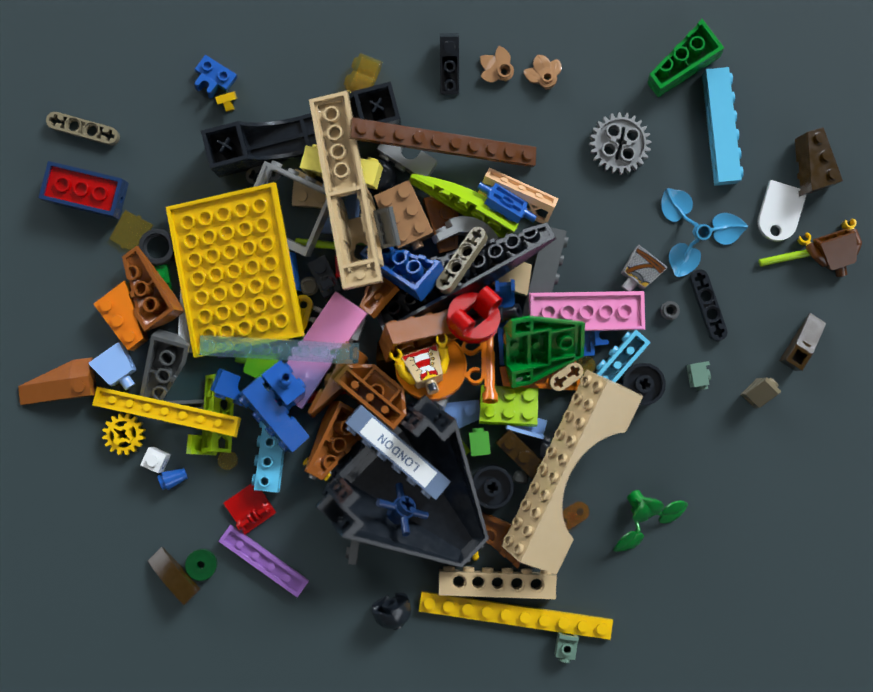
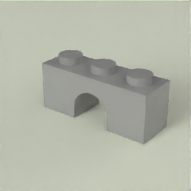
(421, 165)

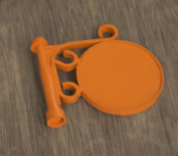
(457, 373)

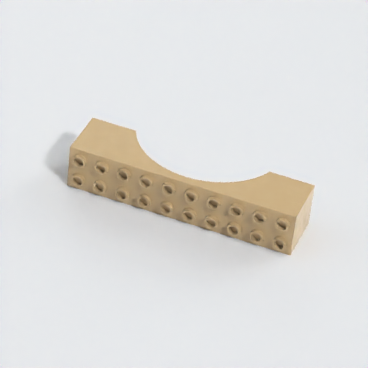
(595, 412)

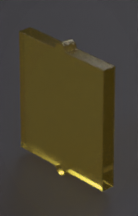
(130, 230)

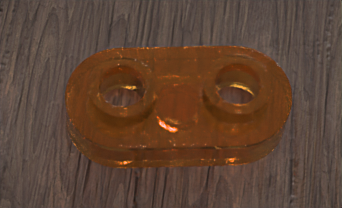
(571, 516)

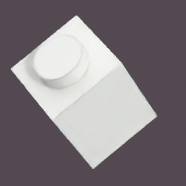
(155, 459)

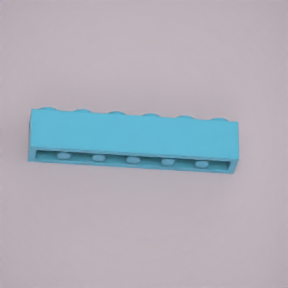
(721, 126)

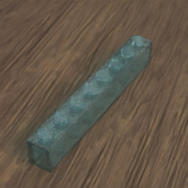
(279, 349)

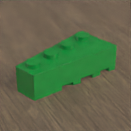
(687, 58)

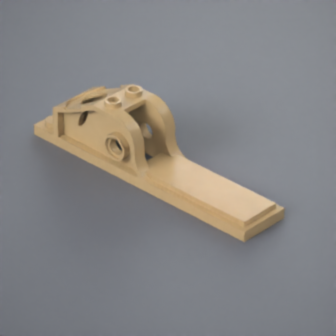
(344, 177)

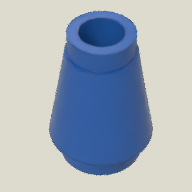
(172, 478)

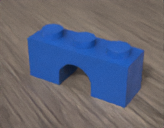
(226, 385)

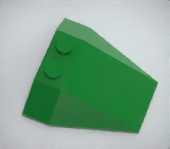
(540, 347)

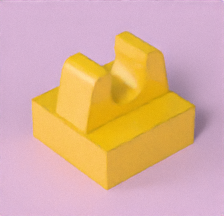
(227, 99)

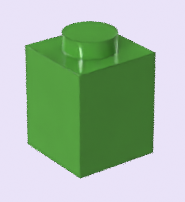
(479, 442)

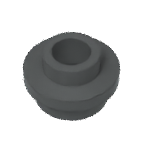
(676, 310)

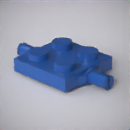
(506, 203)

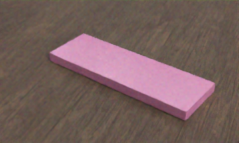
(596, 309)
(334, 324)

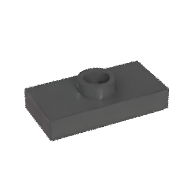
(386, 227)

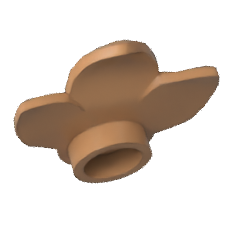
(495, 64)
(542, 69)

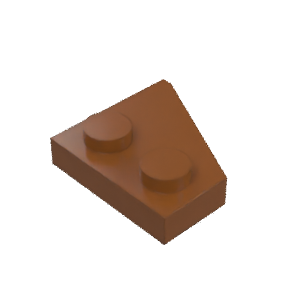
(377, 297)

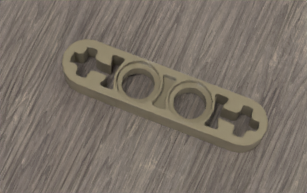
(83, 128)
(464, 261)

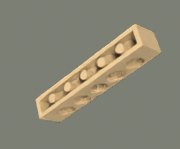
(546, 590)

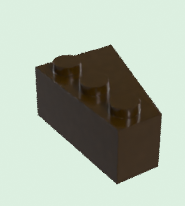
(816, 162)

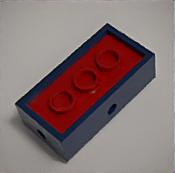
(83, 190)

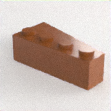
(414, 333)

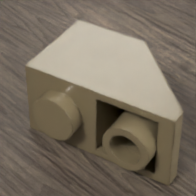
(761, 391)

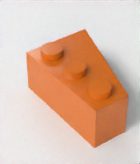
(118, 311)

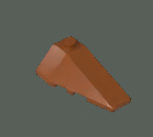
(151, 295)
(67, 381)
(332, 389)
(331, 441)

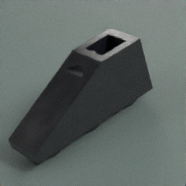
(449, 63)

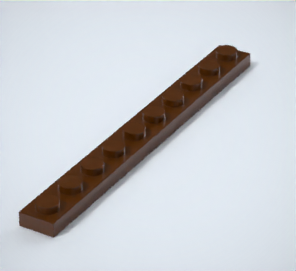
(442, 142)

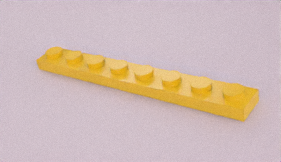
(167, 411)

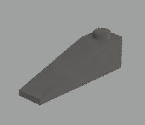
(164, 362)

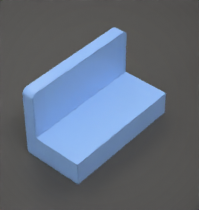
(537, 432)

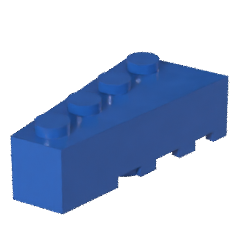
(408, 271)
(273, 415)

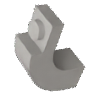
(462, 226)

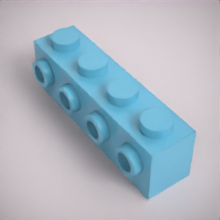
(622, 356)
(268, 463)

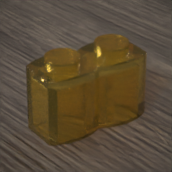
(364, 73)

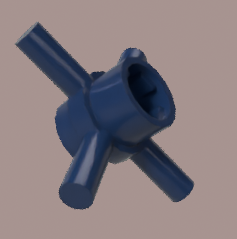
(401, 509)

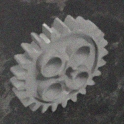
(604, 139)

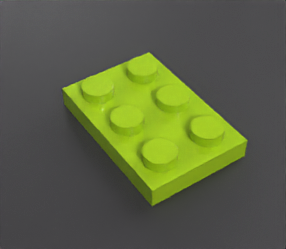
(514, 407)

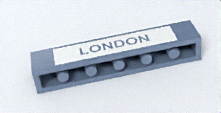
(397, 451)

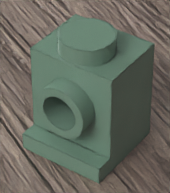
(699, 375)
(563, 640)

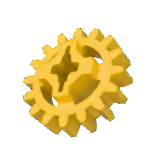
(129, 428)

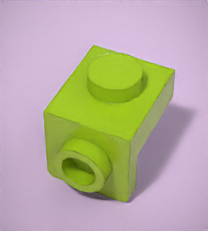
(194, 445)

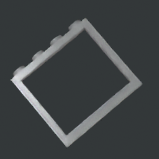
(263, 178)

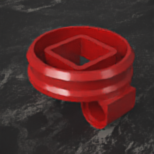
(462, 325)

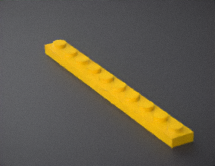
(516, 615)

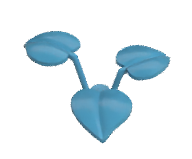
(684, 257)

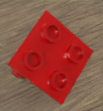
(249, 508)

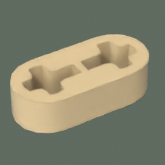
(563, 373)

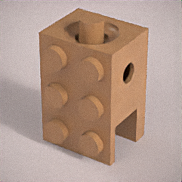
(409, 215)

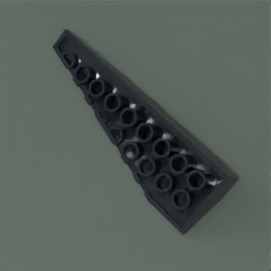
(492, 263)

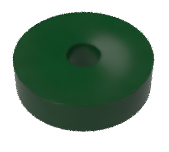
(193, 568)

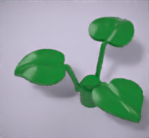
(642, 510)

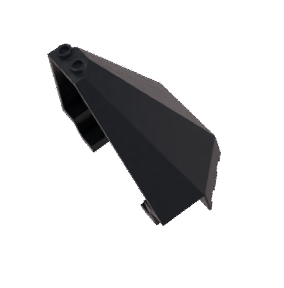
(455, 519)

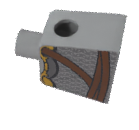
(641, 269)

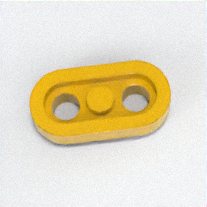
(305, 312)

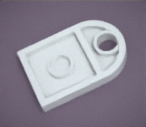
(780, 209)

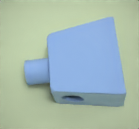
(115, 366)

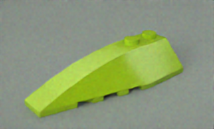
(464, 202)

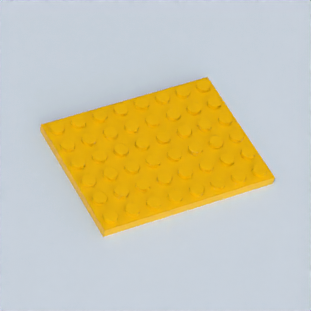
(235, 266)

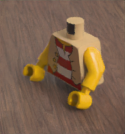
(424, 366)

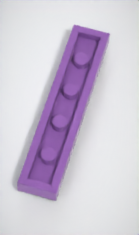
(263, 560)

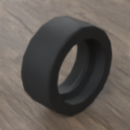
(143, 242)

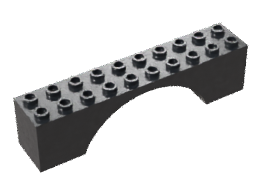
(246, 145)

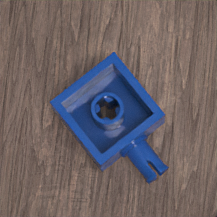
(284, 384)

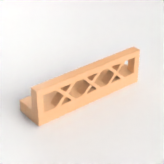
(535, 198)

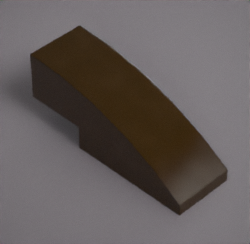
(173, 576)

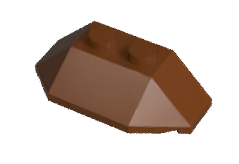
(375, 392)

